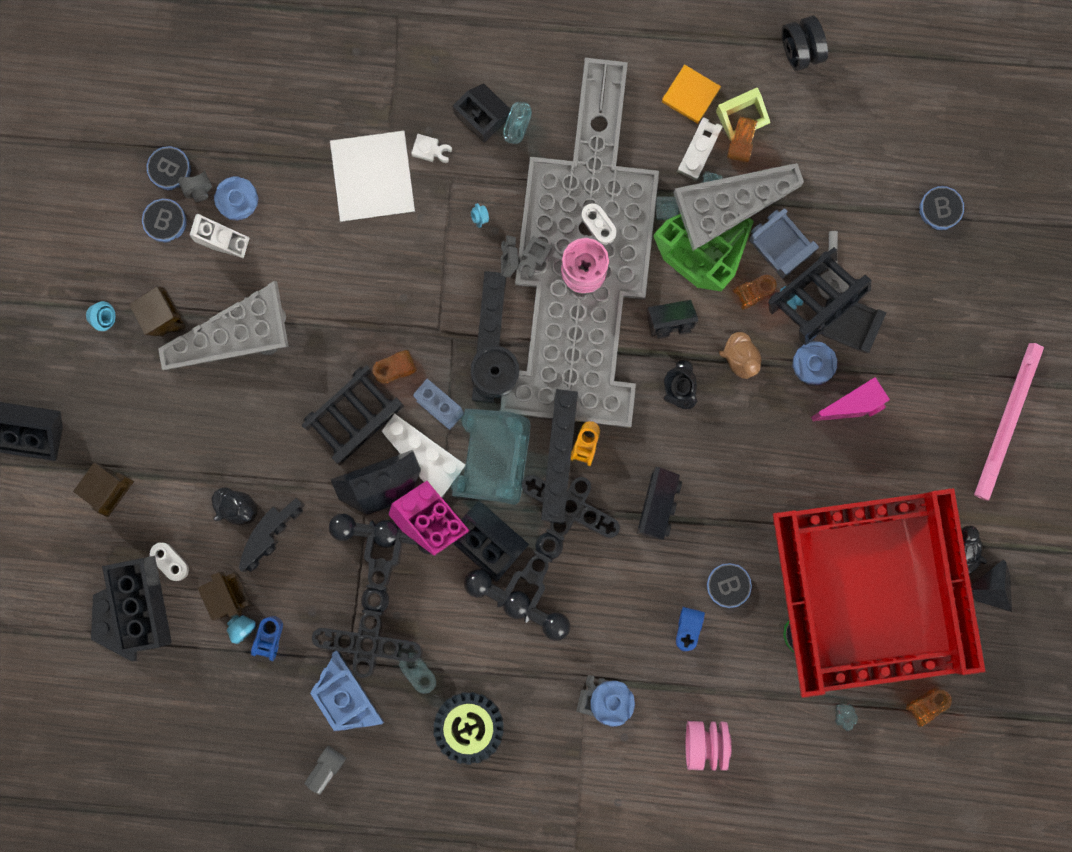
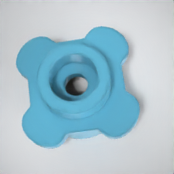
(479, 215)

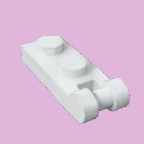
(699, 149)

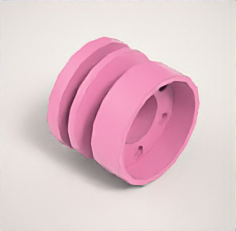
(593, 257)
(707, 745)

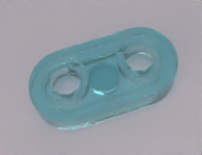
(517, 122)
(415, 675)

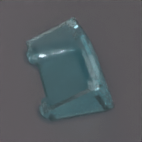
(494, 456)

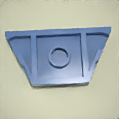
(343, 698)

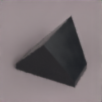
(994, 587)

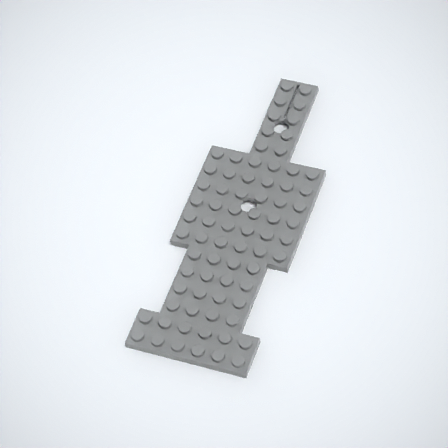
(575, 331)

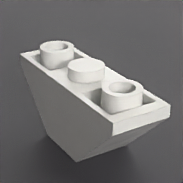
(218, 237)

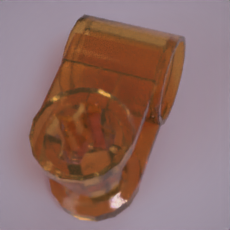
(751, 292)
(396, 367)
(927, 706)

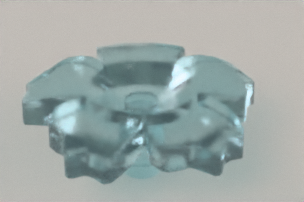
(846, 716)

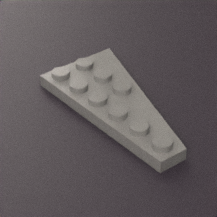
(723, 203)
(237, 331)

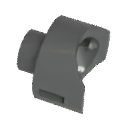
(195, 187)

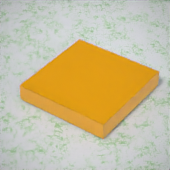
(691, 94)

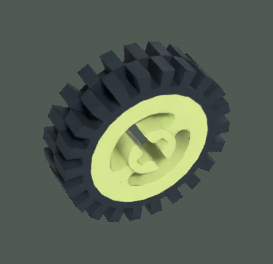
(477, 749)

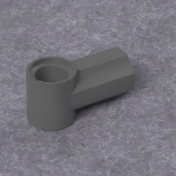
(328, 765)

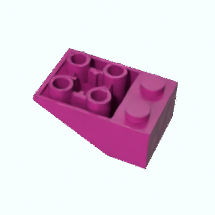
(427, 519)

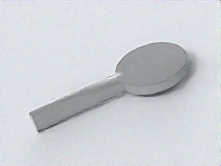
(829, 276)

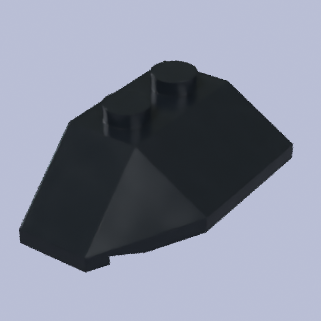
(378, 484)

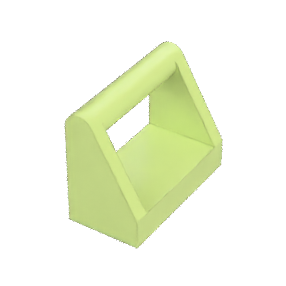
(739, 103)

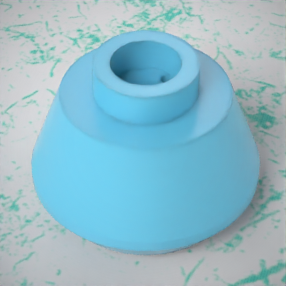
(101, 316)
(240, 628)

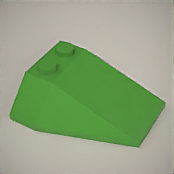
(709, 265)

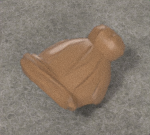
(742, 355)

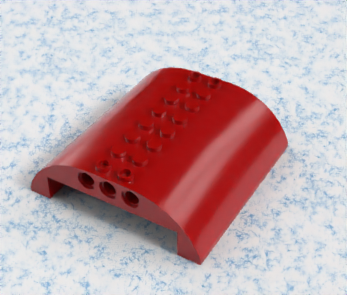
(878, 592)

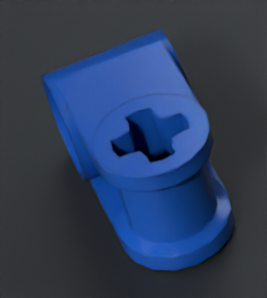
(689, 624)
(267, 643)

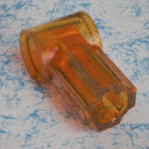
(741, 145)

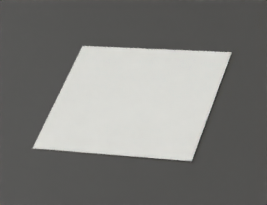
(372, 176)

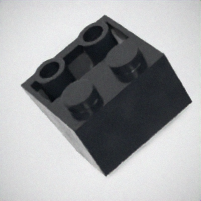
(481, 111)
(672, 318)

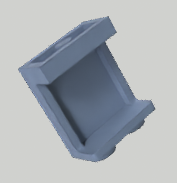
(782, 243)
(438, 404)

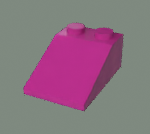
(864, 400)

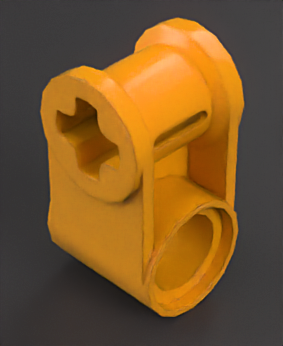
(586, 446)

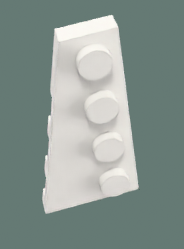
(436, 464)

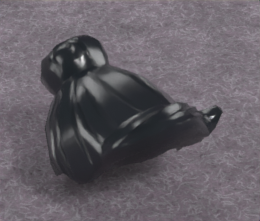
(681, 385)
(233, 506)
(972, 548)

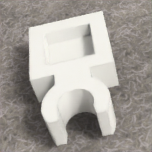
(427, 148)

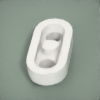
(599, 224)
(169, 560)

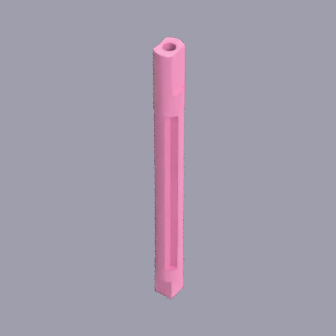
(1008, 421)

